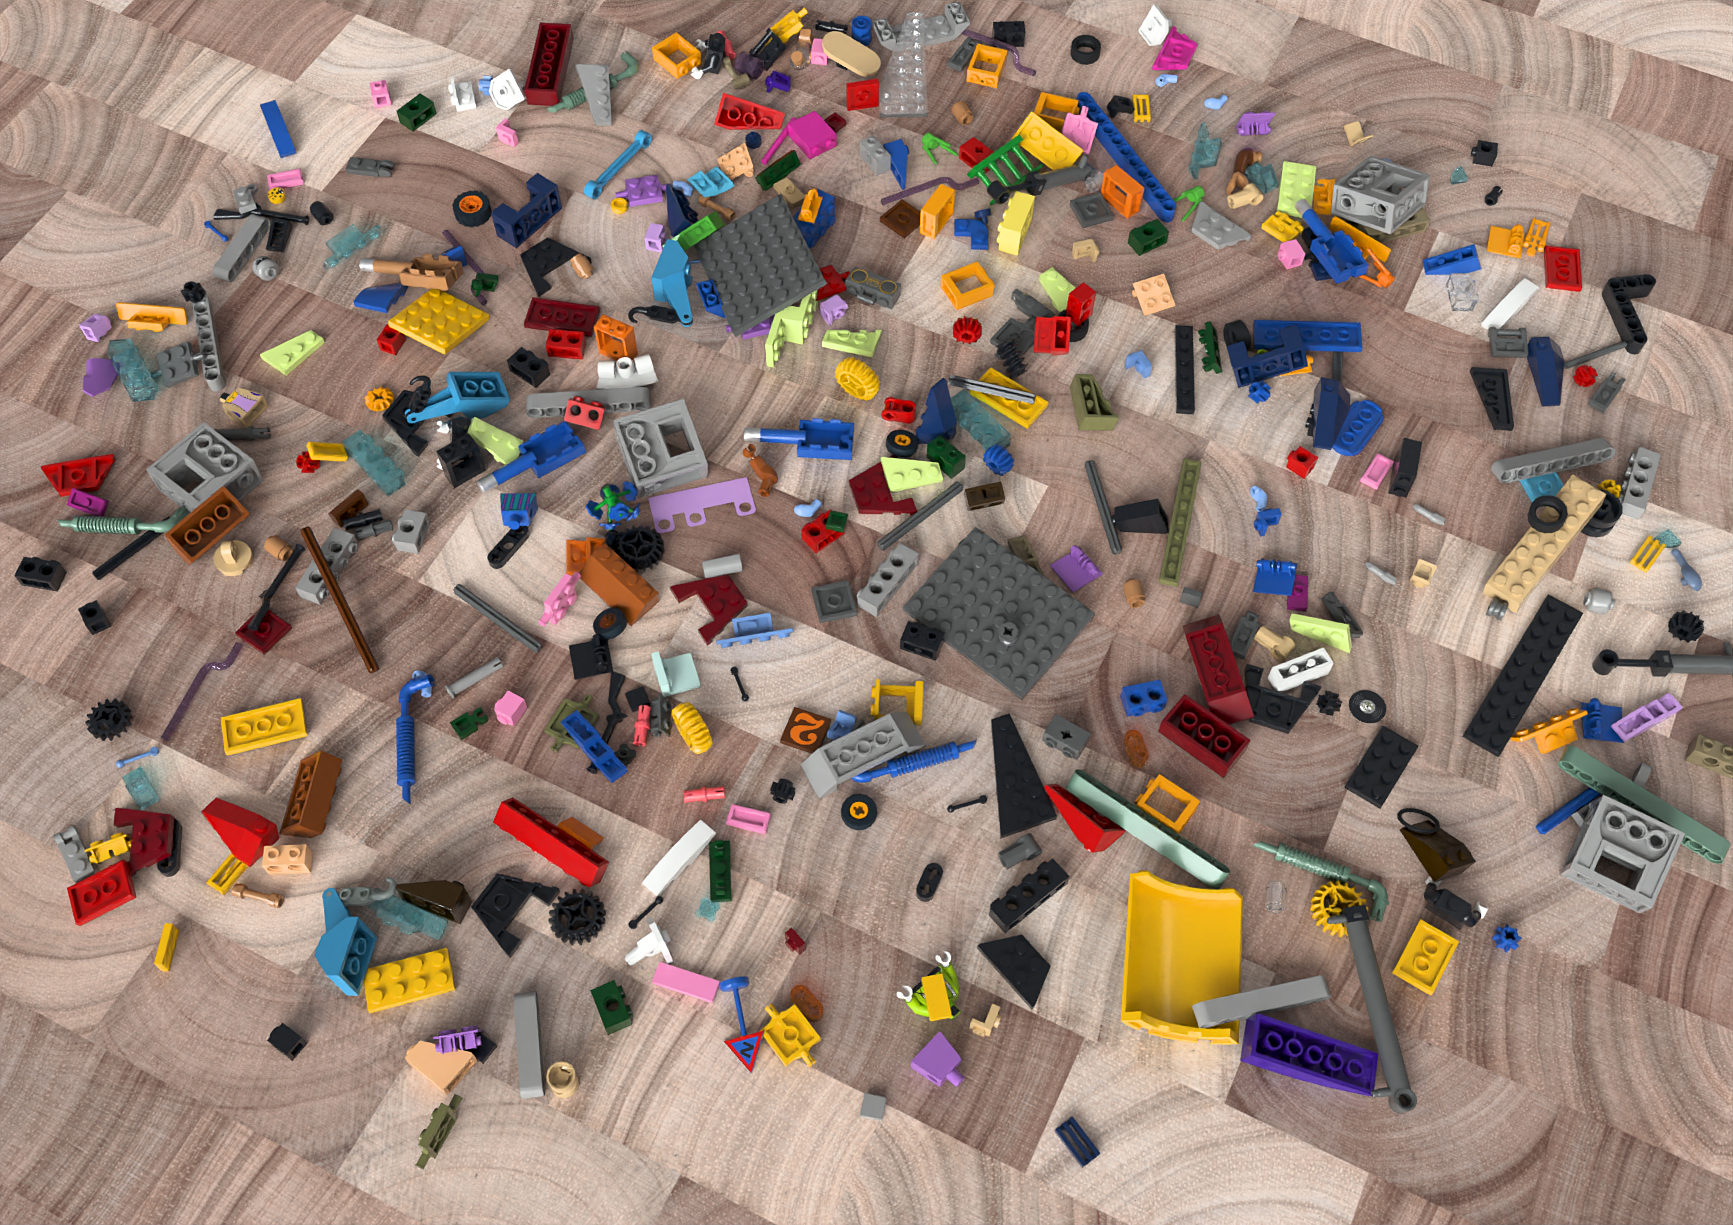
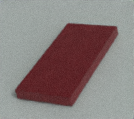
(553, 314)

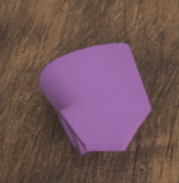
(99, 376)

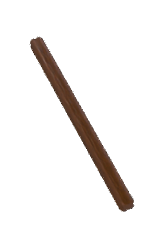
(339, 600)

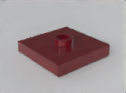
(268, 634)

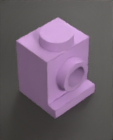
(655, 237)
(833, 309)
(95, 327)

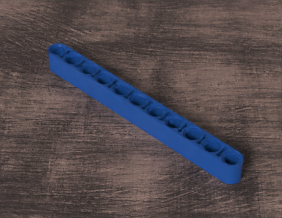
(1128, 160)

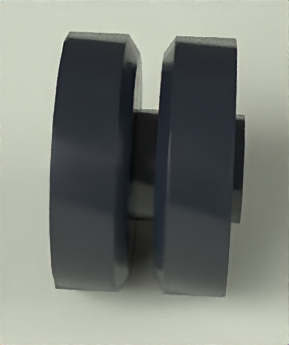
(1605, 517)

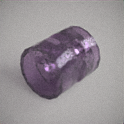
(750, 65)

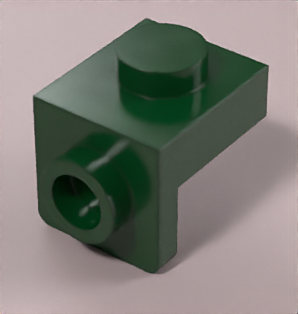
(484, 282)

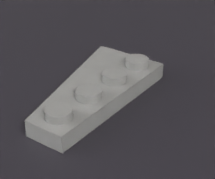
(597, 91)

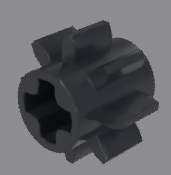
(193, 292)
(1329, 703)
(782, 791)

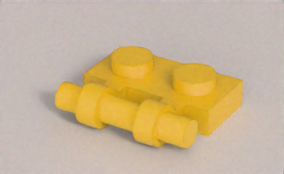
(1282, 227)

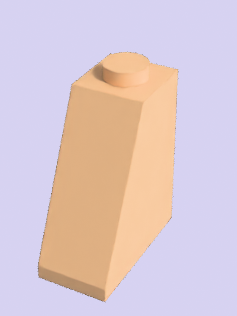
(440, 1069)

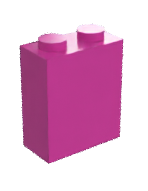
(812, 135)

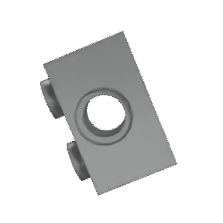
(875, 155)
(417, 524)

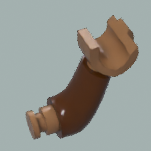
(1243, 159)

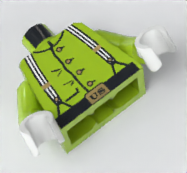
(916, 999)

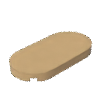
(851, 53)

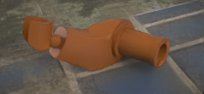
(762, 469)

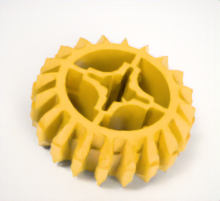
(857, 378)
(692, 727)
(1337, 899)

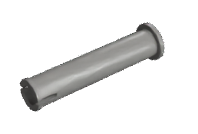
(473, 677)

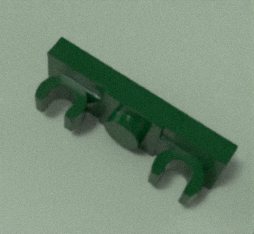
(778, 170)
(1212, 348)
(720, 871)

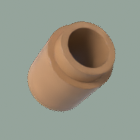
(962, 113)
(582, 266)
(278, 547)
(1134, 593)

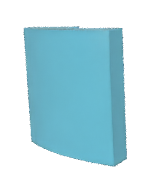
(711, 183)

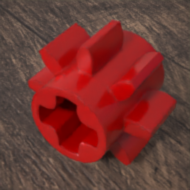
(1585, 376)
(306, 464)

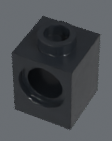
(1484, 153)
(94, 617)
(286, 1041)

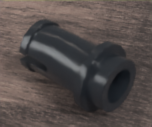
(1492, 197)
(610, 538)

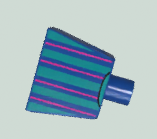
(518, 509)

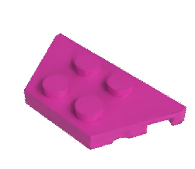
(1175, 52)

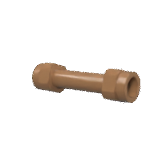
(728, 213)
(242, 891)

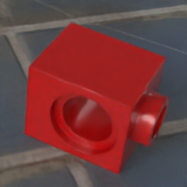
(390, 340)
(1301, 462)

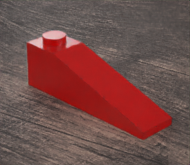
(742, 114)
(1089, 827)
(241, 830)

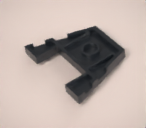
(544, 259)
(396, 419)
(1275, 708)
(503, 901)

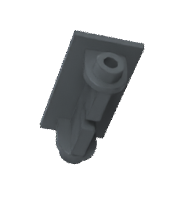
(661, 709)

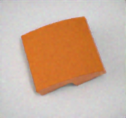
(579, 552)

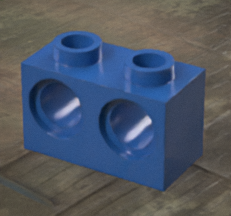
(1141, 694)

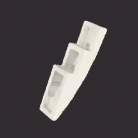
(1510, 305)
(678, 857)

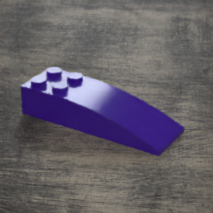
(1308, 1055)

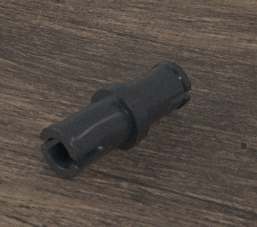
(830, 26)
(362, 519)

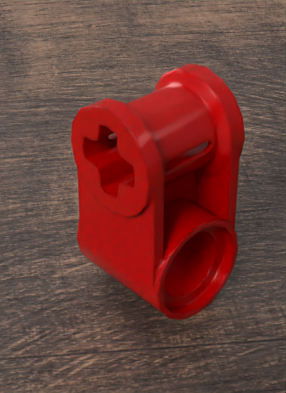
(900, 410)

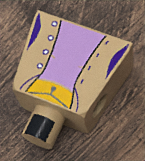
(243, 406)

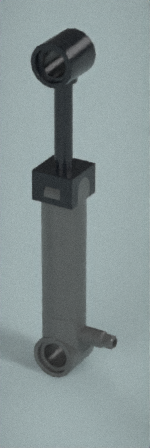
(1036, 182)
(1663, 663)

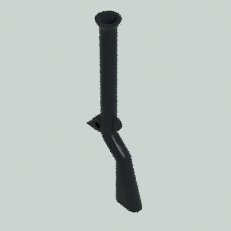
(221, 214)
(267, 594)
(616, 683)

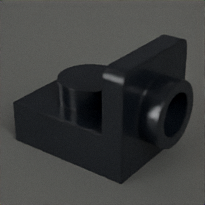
(1120, 104)

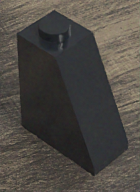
(1141, 517)

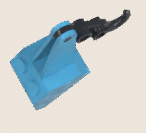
(670, 284)
(468, 392)

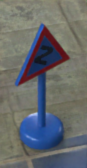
(747, 1046)

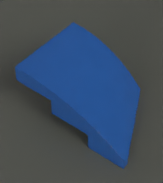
(380, 297)

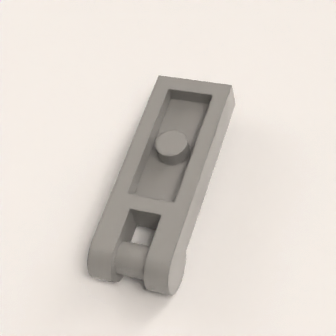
(74, 854)

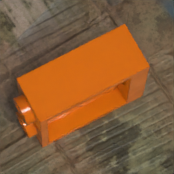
(1125, 205)
(620, 330)

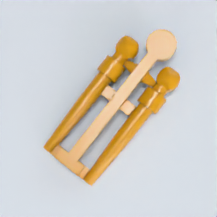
(1542, 240)

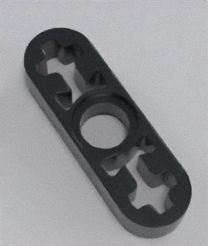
(507, 553)
(174, 859)

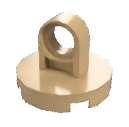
(233, 557)

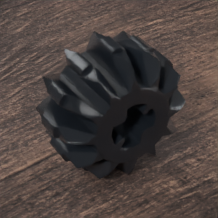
(1686, 626)

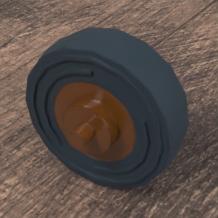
(610, 623)

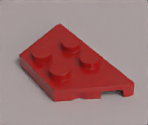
(81, 474)

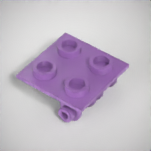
(1257, 120)
(1076, 569)
(447, 1036)

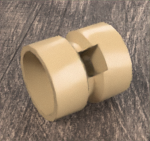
(562, 1079)

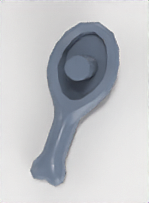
(1690, 575)

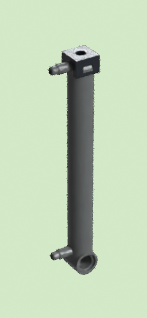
(1378, 1008)

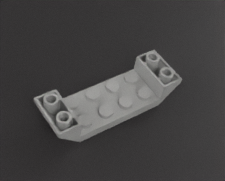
(936, 29)
(861, 751)

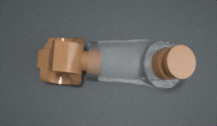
(801, 57)

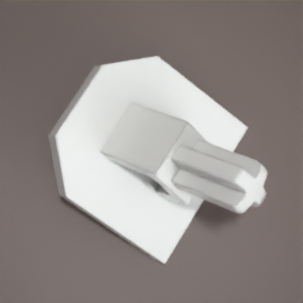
(1155, 27)
(507, 90)
(651, 945)

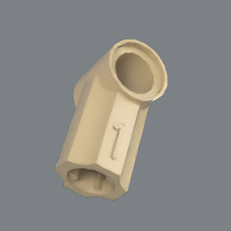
(1249, 194)
(1279, 646)

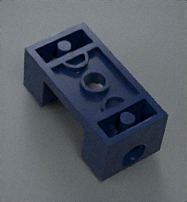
(518, 226)
(1269, 364)

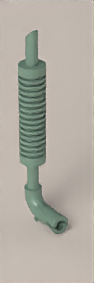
(578, 97)
(121, 525)
(1329, 870)

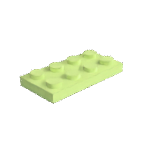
(1295, 184)

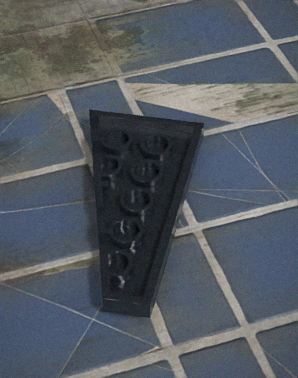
(1018, 787)

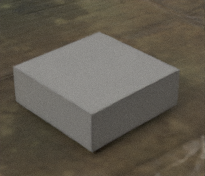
(873, 1107)

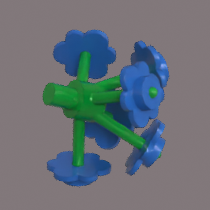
(616, 508)

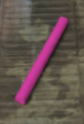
(777, 143)

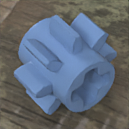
(484, 84)

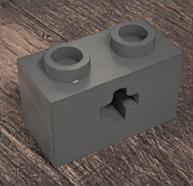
(1075, 737)

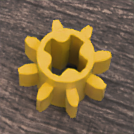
(1610, 486)

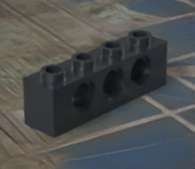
(1008, 918)

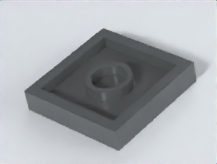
(1091, 210)
(834, 601)

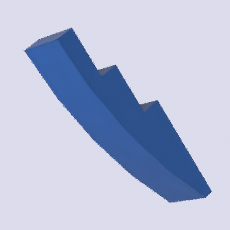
(278, 129)
(593, 746)

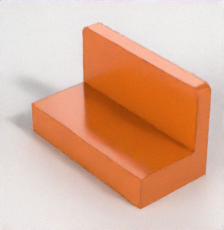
(580, 832)

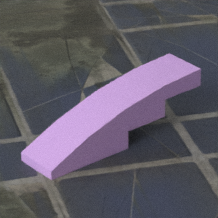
(1646, 717)

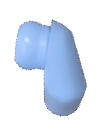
(1163, 79)
(1214, 103)
(688, 189)
(1260, 497)
(807, 510)
(426, 692)

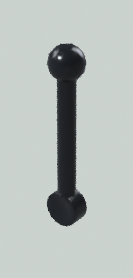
(734, 671)
(983, 799)
(633, 923)

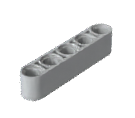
(241, 248)
(529, 1045)

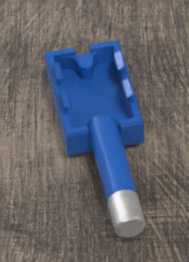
(1333, 250)
(814, 438)
(541, 453)

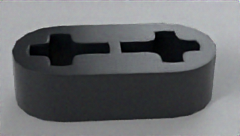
(925, 880)

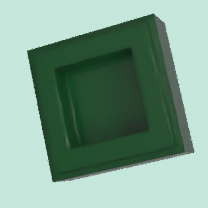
(837, 521)

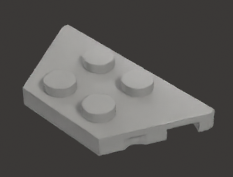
(1216, 228)

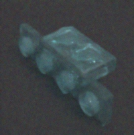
(1205, 152)
(346, 242)
(408, 917)

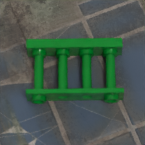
(1002, 154)

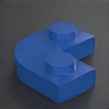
(973, 229)

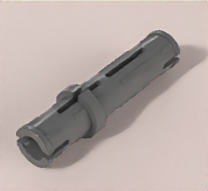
(245, 433)

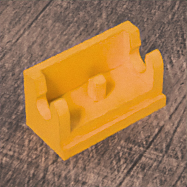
(1323, 196)

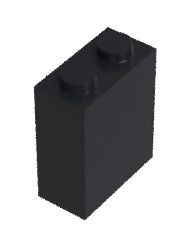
(1405, 467)

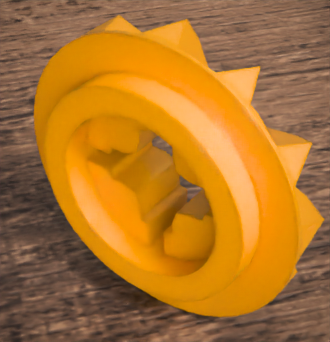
(379, 404)

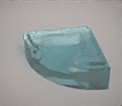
(1458, 176)
(1668, 539)

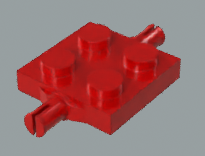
(834, 282)

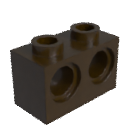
(984, 496)

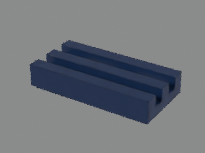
(1083, 1136)

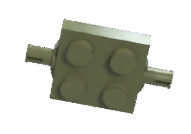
(567, 707)
(438, 1130)

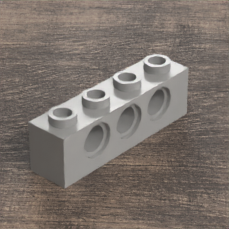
(1638, 481)
(336, 541)
(875, 603)

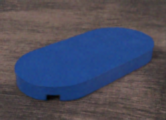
(1358, 428)

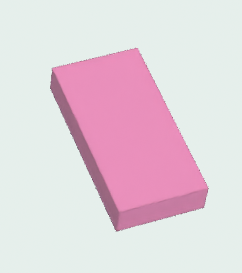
(285, 179)
(1377, 471)
(748, 819)

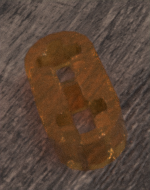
(1131, 749)
(810, 1000)

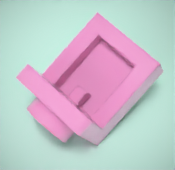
(507, 134)

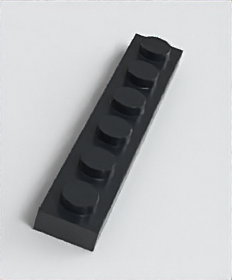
(1184, 370)

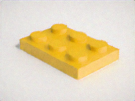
(1425, 957)

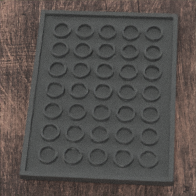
(759, 265)
(989, 586)

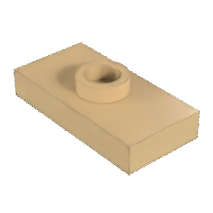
(790, 192)

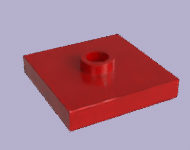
(862, 94)

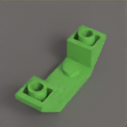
(699, 231)

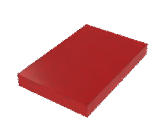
(1562, 268)
(101, 892)

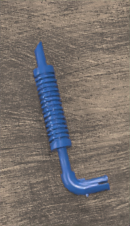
(405, 735)
(917, 761)

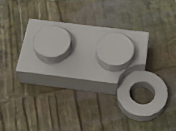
(245, 198)

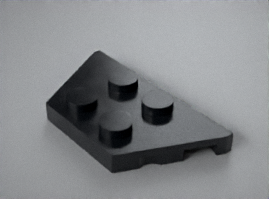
(1019, 965)

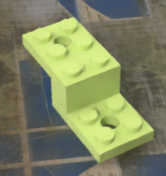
(791, 326)

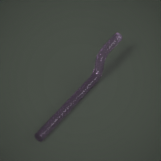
(1003, 45)
(957, 186)
(469, 260)
(195, 685)

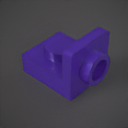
(778, 81)

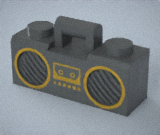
(872, 288)

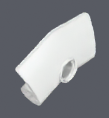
(626, 373)

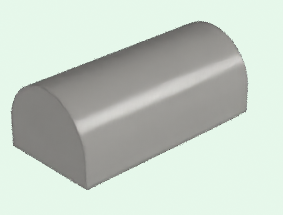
(722, 566)

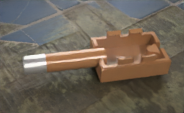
(419, 272)

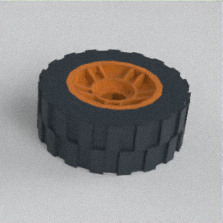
(472, 208)

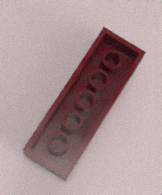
(549, 64)

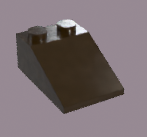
(1438, 851)
(438, 897)

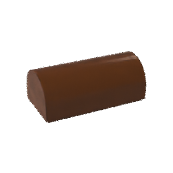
(348, 508)

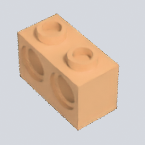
(287, 859)

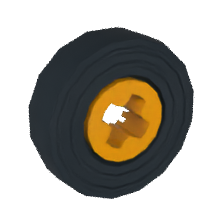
(901, 443)
(864, 820)

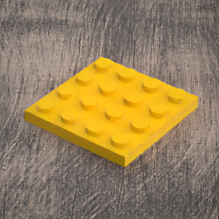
(439, 320)

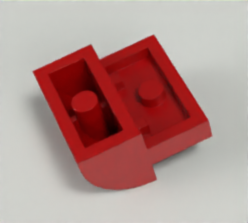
(1052, 335)

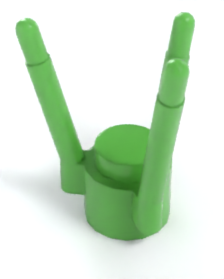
(932, 142)
(1193, 195)

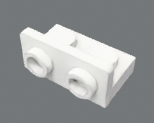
(462, 95)

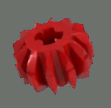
(967, 330)

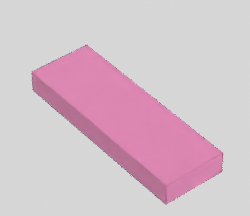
(686, 982)

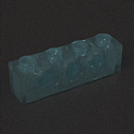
(132, 370)
(988, 430)
(374, 463)

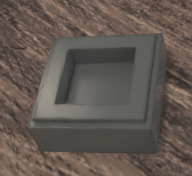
(1190, 597)

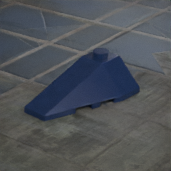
(679, 212)
(1547, 369)
(1330, 412)
(939, 415)

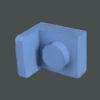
(1140, 362)

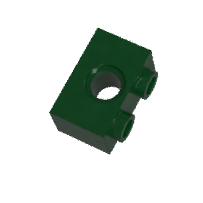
(416, 112)
(1148, 237)
(949, 458)
(612, 1019)

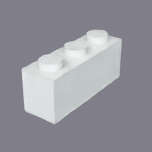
(1301, 669)

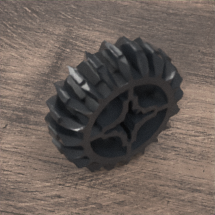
(633, 541)
(583, 901)

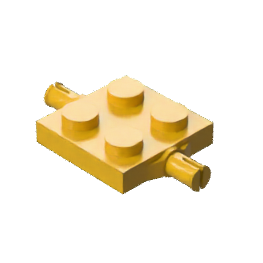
(788, 25)
(790, 1035)

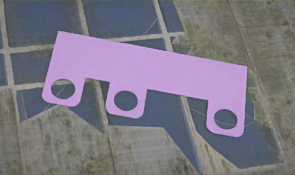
(696, 499)

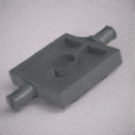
(1022, 333)
(178, 364)

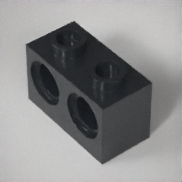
(1009, 32)
(528, 367)
(40, 573)

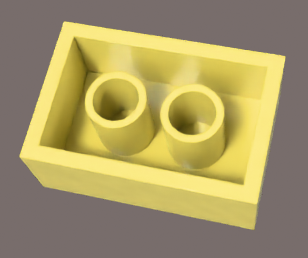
(1015, 223)

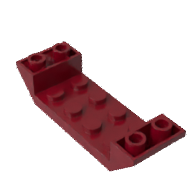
(1218, 670)

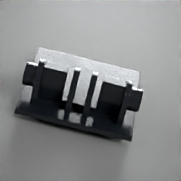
(591, 658)

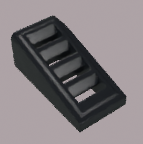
(275, 225)

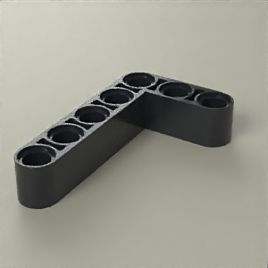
(1617, 299)

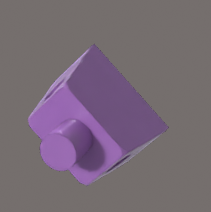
(938, 1062)

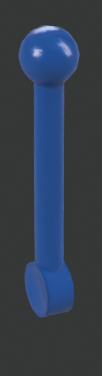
(208, 225)

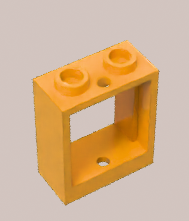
(676, 42)
(989, 55)
(1055, 103)
(937, 211)
(973, 296)
(1190, 801)

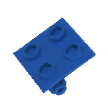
(1275, 577)
(1599, 721)

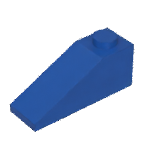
(898, 160)
(1456, 261)

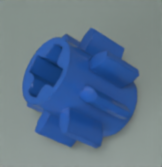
(1259, 391)
(1508, 932)

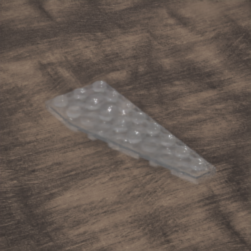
(904, 82)

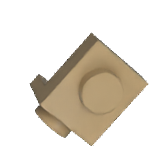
(1084, 249)
(1422, 574)
(992, 1020)

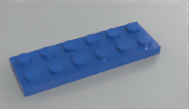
(1314, 334)

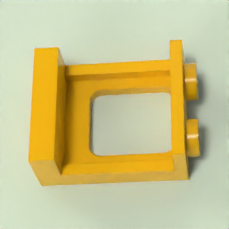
(913, 694)

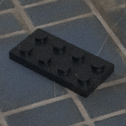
(1381, 767)

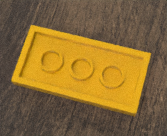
(1047, 143)
(1018, 411)
(263, 726)
(408, 980)

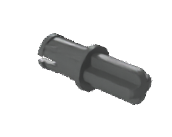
(373, 529)

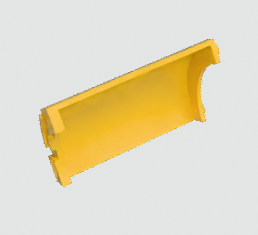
(1178, 953)

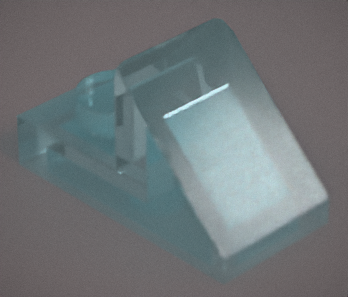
(1262, 177)
(140, 788)

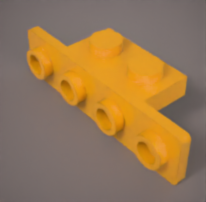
(1361, 239)
(151, 316)
(1553, 733)

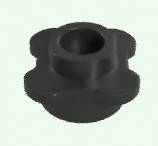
(630, 754)

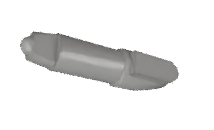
(1434, 517)
(1385, 576)

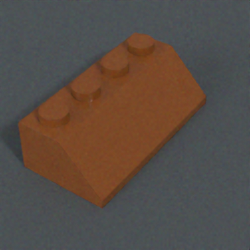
(206, 525)
(618, 584)
(311, 795)

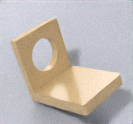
(1355, 133)

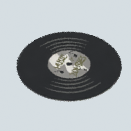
(1367, 706)

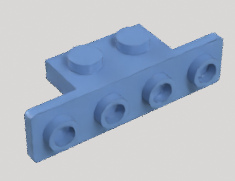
(752, 628)

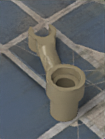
(738, 80)

